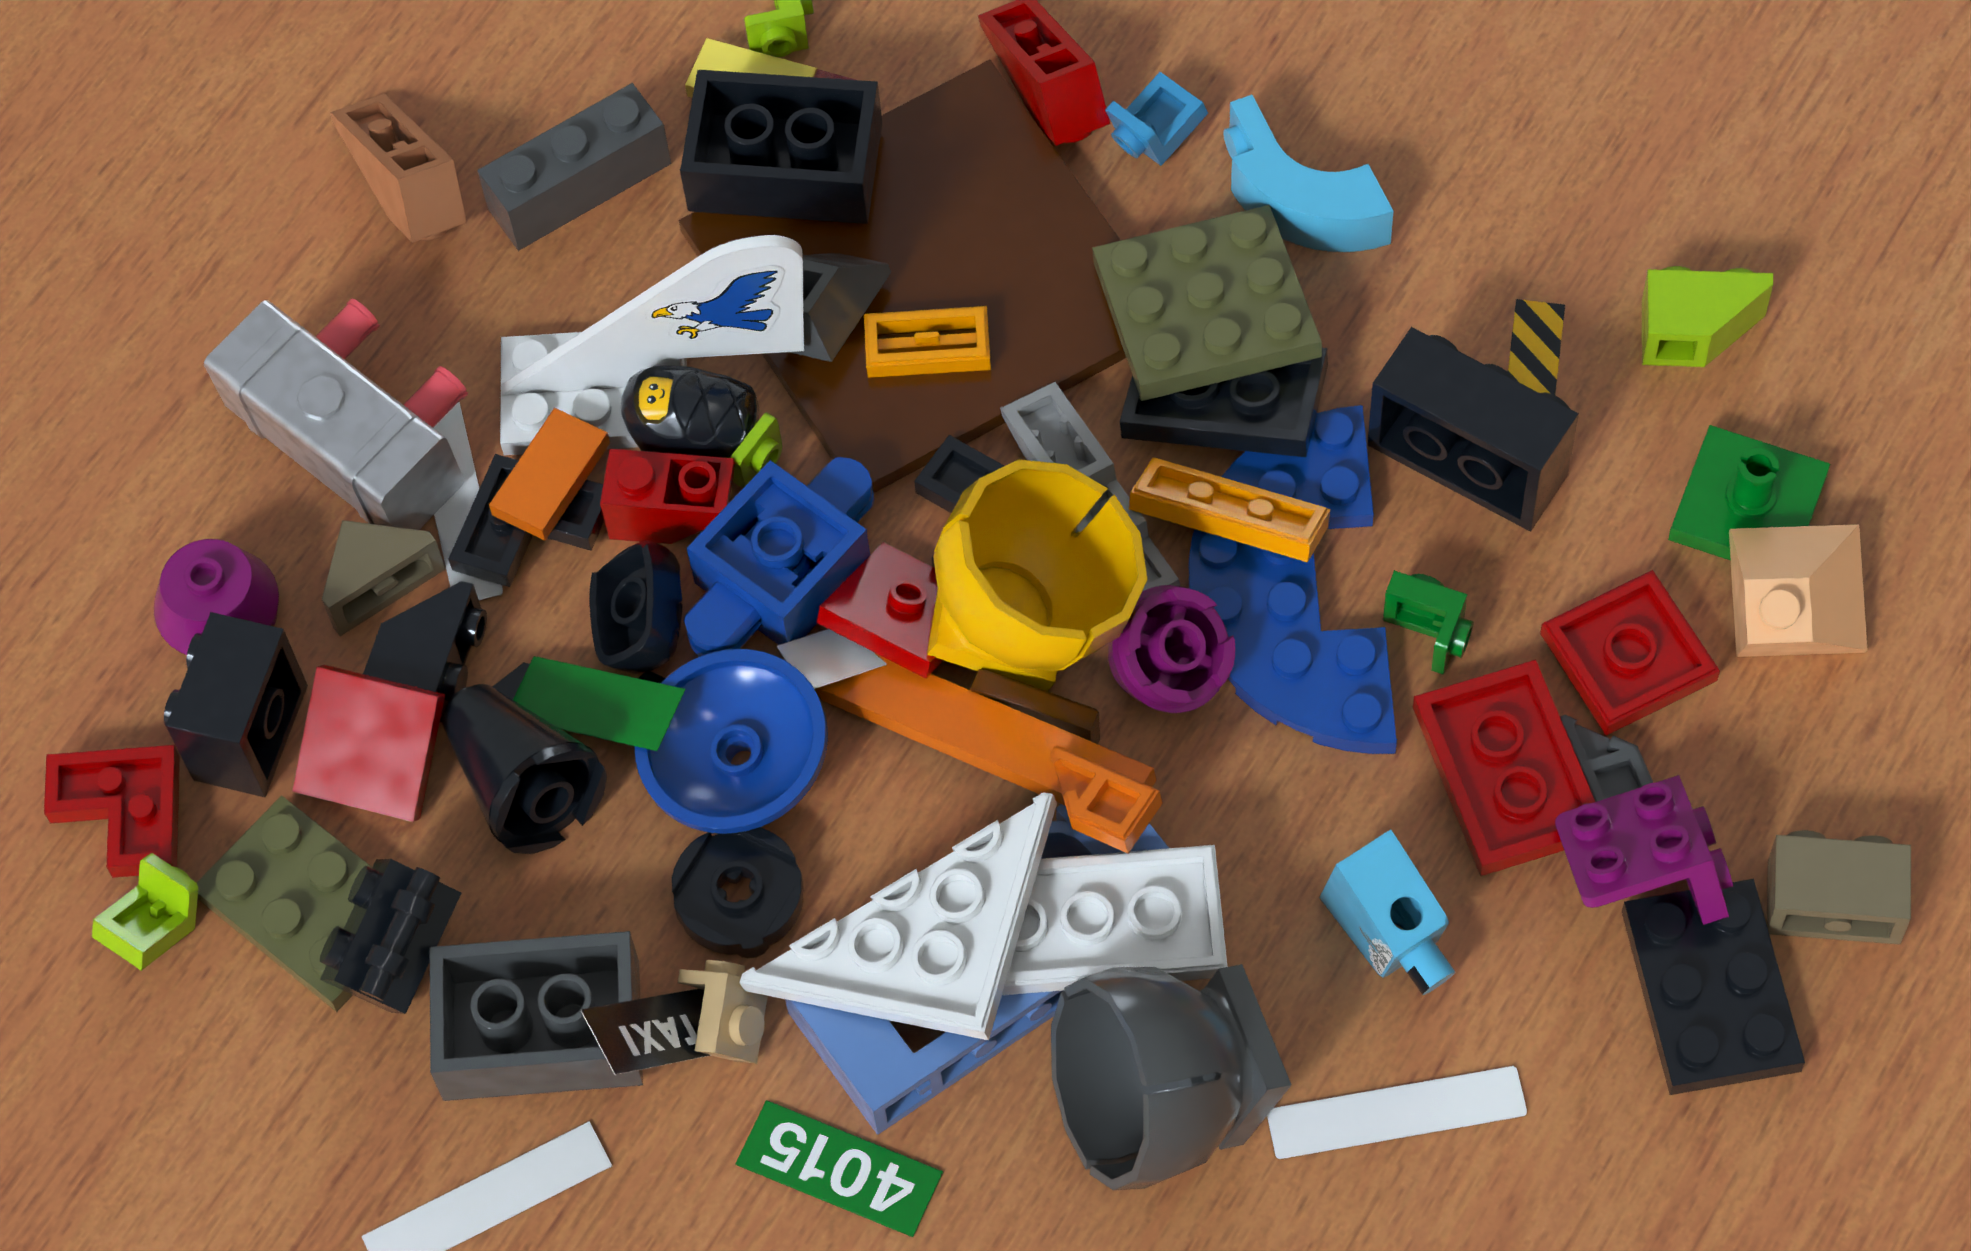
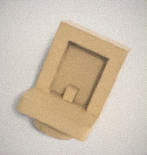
(729, 1016)

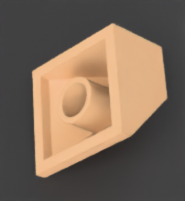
(1797, 590)

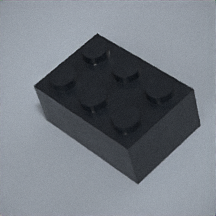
(781, 146)
(1471, 428)

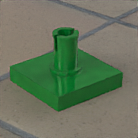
(1744, 486)

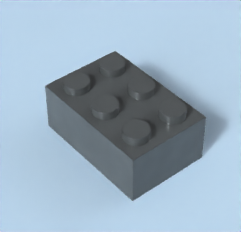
(513, 1016)

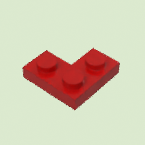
(129, 788)

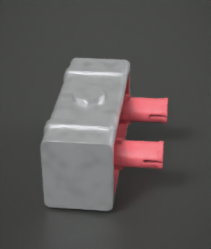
(335, 418)

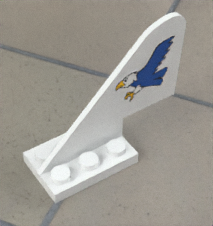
(720, 304)

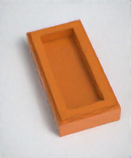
(549, 474)

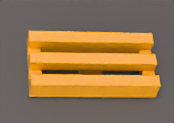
(927, 350)

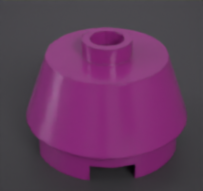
(214, 579)
(1172, 650)

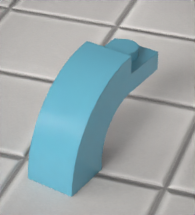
(1309, 205)

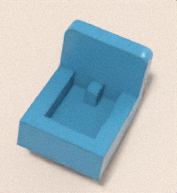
(1156, 119)

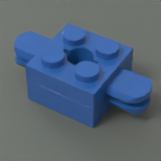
(764, 534)

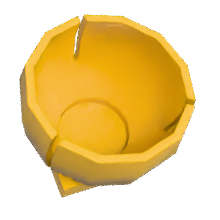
(1020, 581)

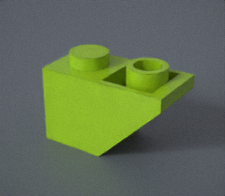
(1699, 313)

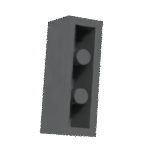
(575, 166)

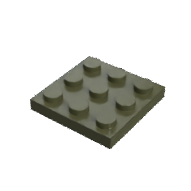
(1206, 302)

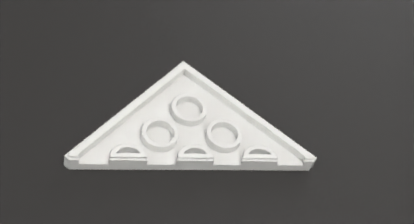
(928, 944)

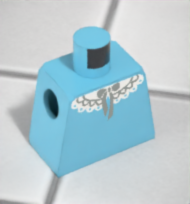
(1381, 890)

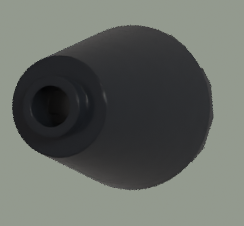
(522, 769)

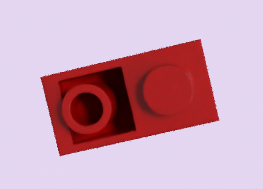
(663, 494)

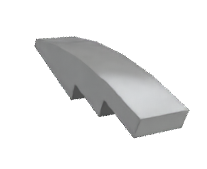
(1054, 432)

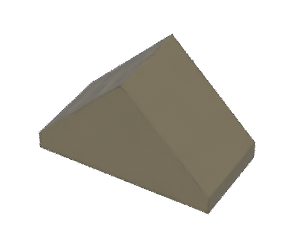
(376, 568)

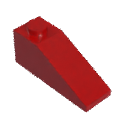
(1047, 70)

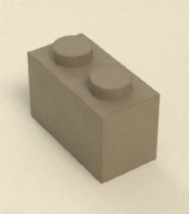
(1839, 888)

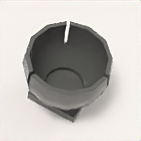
(1160, 1071)

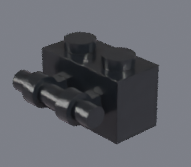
(388, 934)

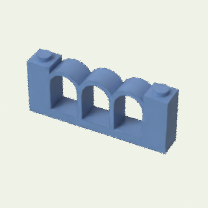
(879, 1066)

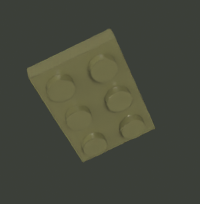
(286, 892)

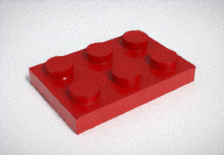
(1503, 763)

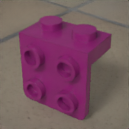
(1644, 844)

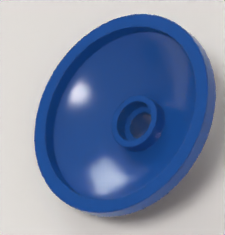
(731, 706)

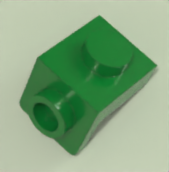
(1431, 609)

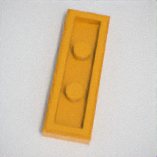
(1229, 509)

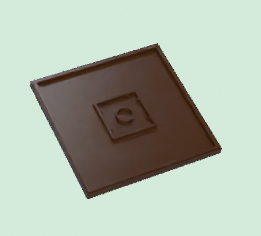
(965, 216)

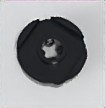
(744, 925)

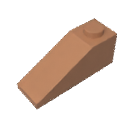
(403, 168)

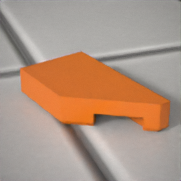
(1104, 801)

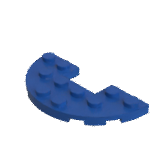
(1284, 664)

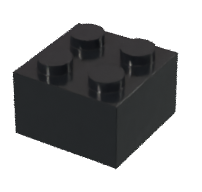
(236, 704)

